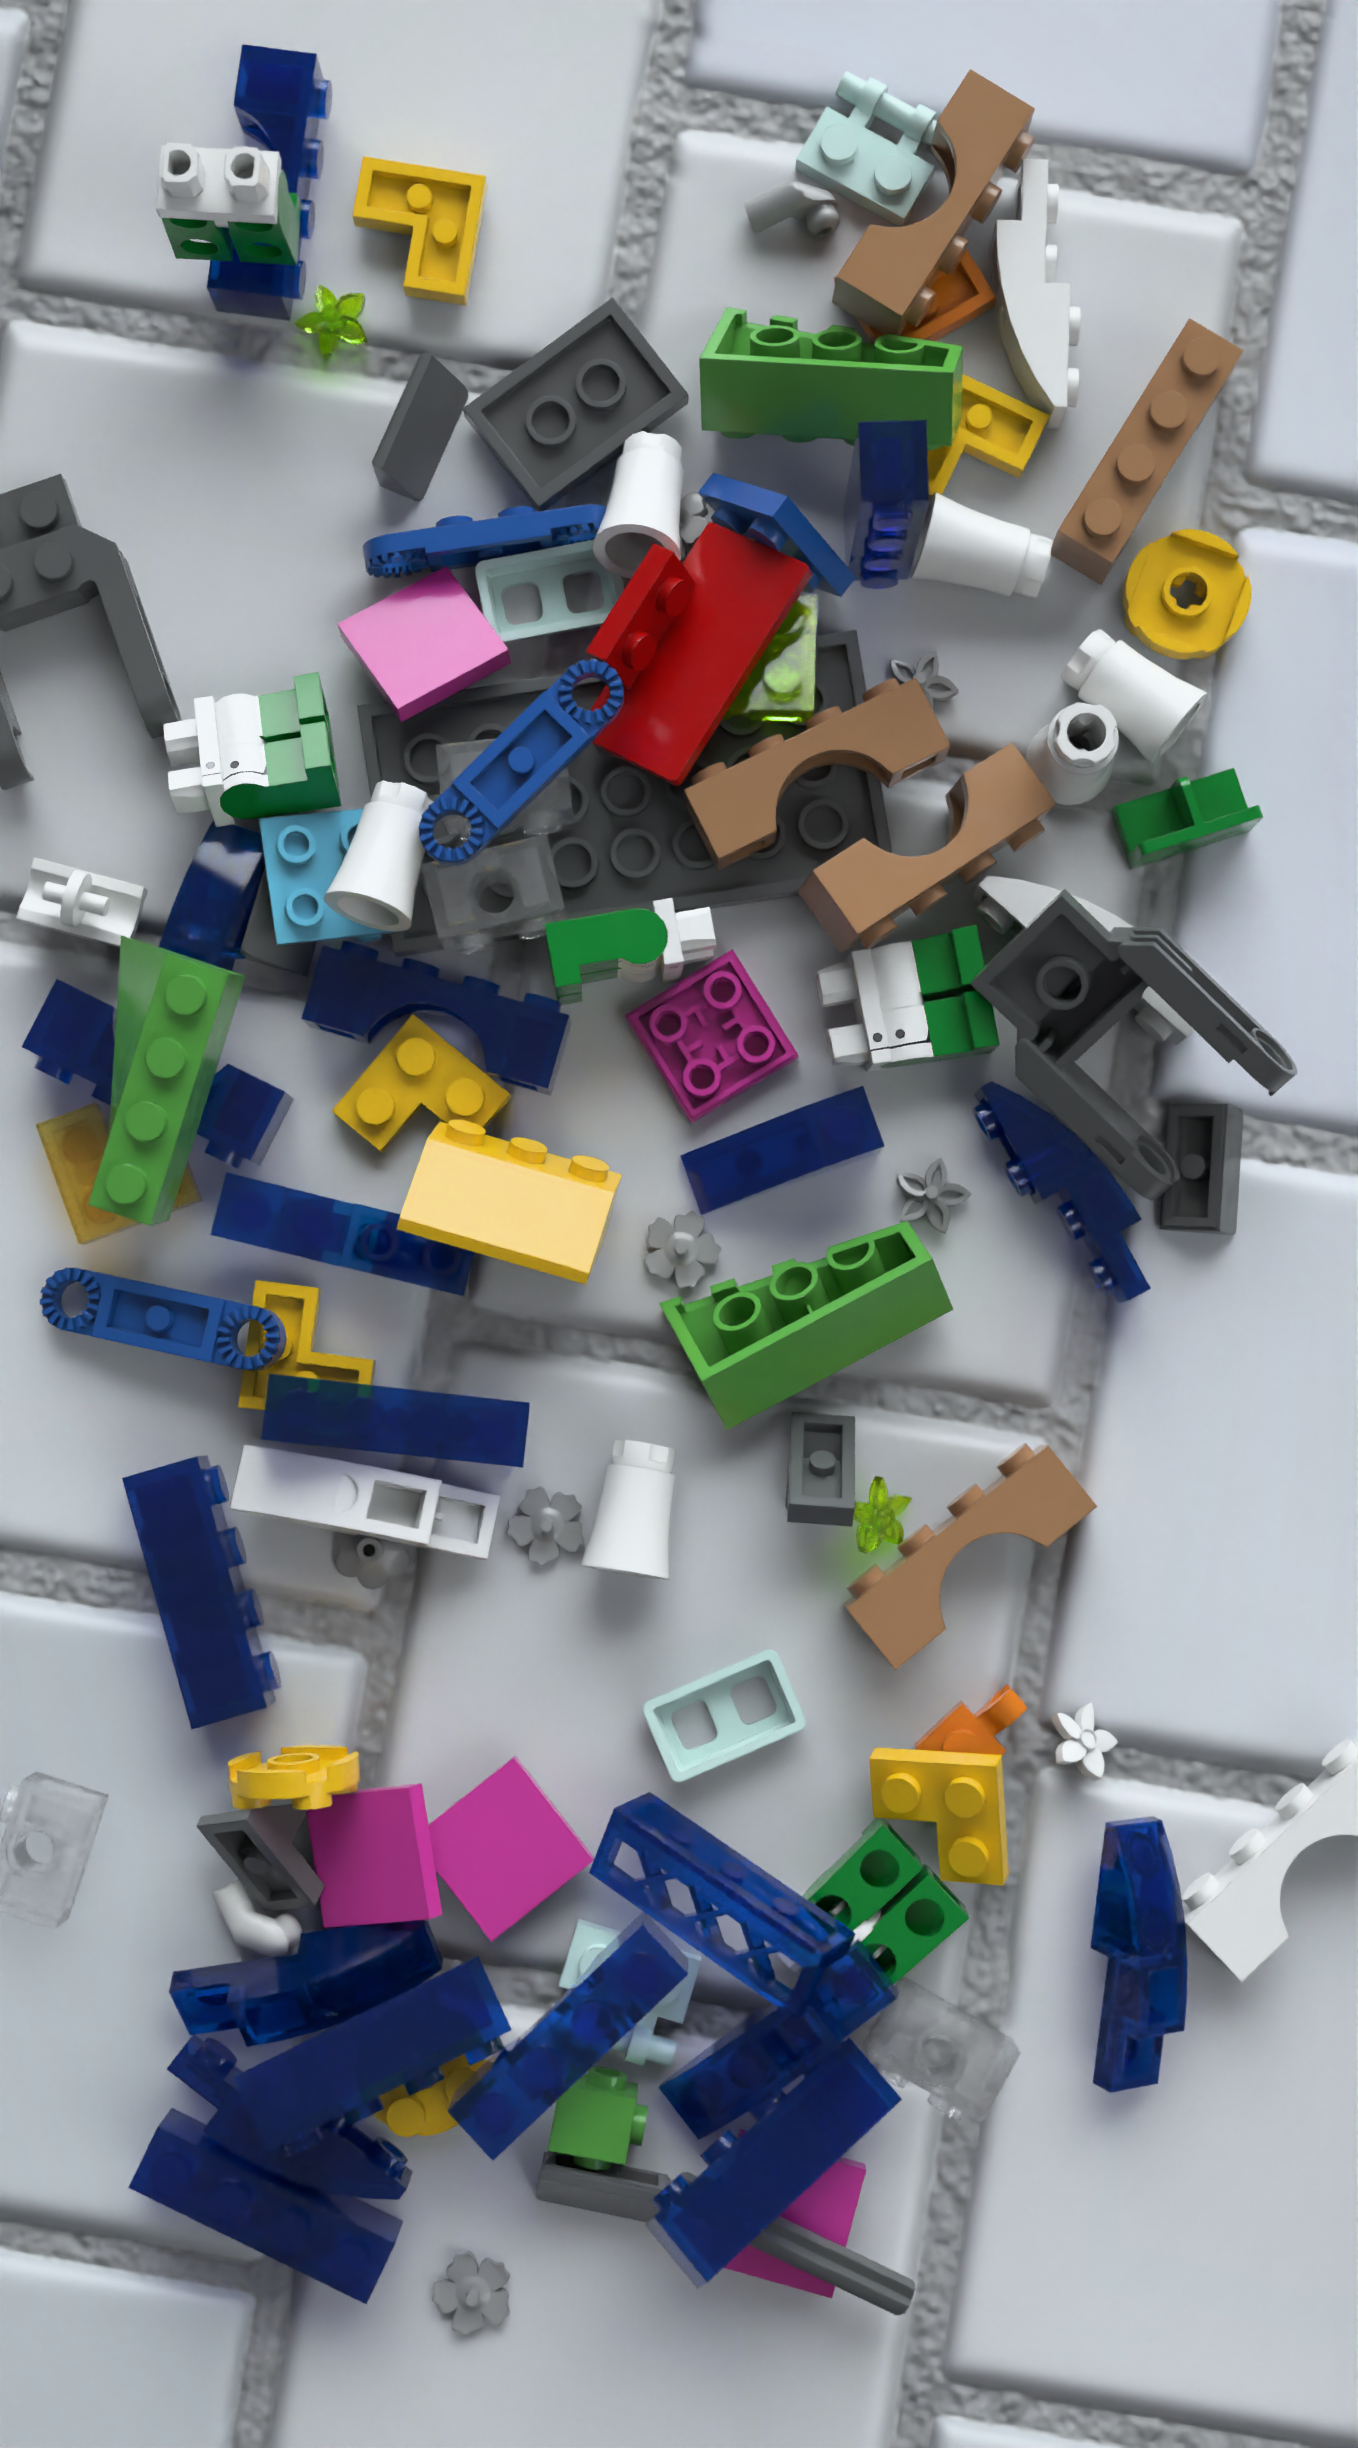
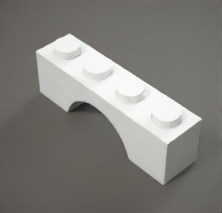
(1240, 1906)

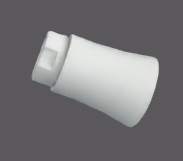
(641, 503)
(979, 551)
(1143, 698)
(1071, 773)
(382, 861)
(634, 1512)

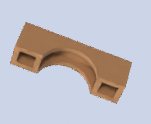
(894, 267)
(1145, 451)
(886, 736)
(868, 887)
(902, 1603)

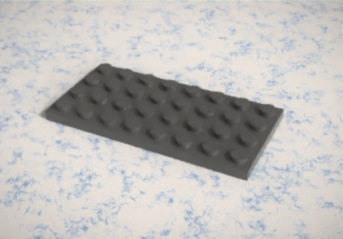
(630, 827)

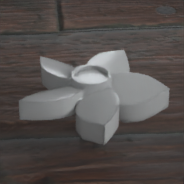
(934, 687)
(931, 1196)

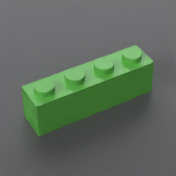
(824, 381)
(166, 1054)
(806, 1319)

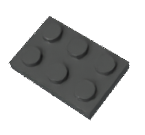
(575, 405)

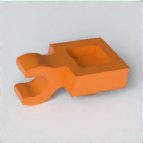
(975, 1733)

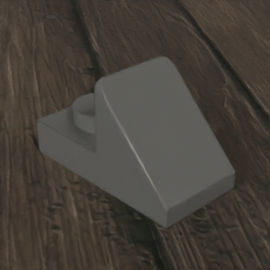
(821, 1469)
(261, 1854)

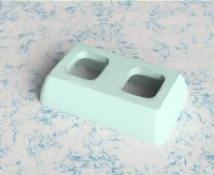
(546, 571)
(733, 1735)

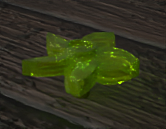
(335, 320)
(878, 1517)

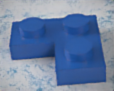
(779, 525)

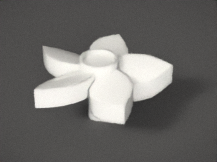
(1082, 1743)

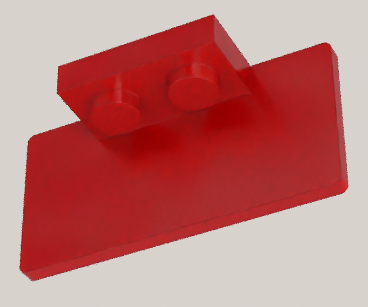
(689, 643)

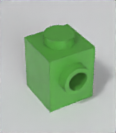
(598, 2119)

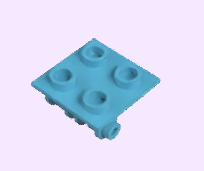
(300, 864)

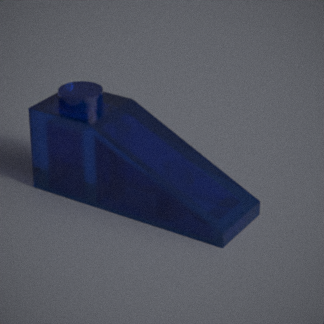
(783, 1150)

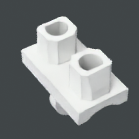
(81, 903)

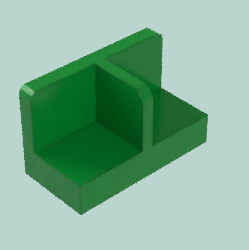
(1183, 818)

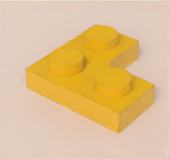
(440, 213)
(990, 429)
(413, 1073)
(298, 1311)
(958, 1794)

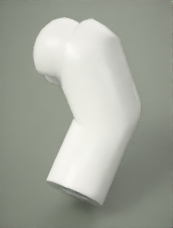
(252, 1929)

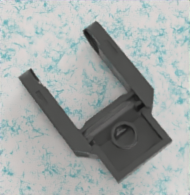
(58, 566)
(1071, 983)

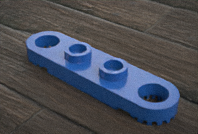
(464, 542)
(521, 762)
(163, 1319)

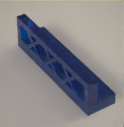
(736, 1889)

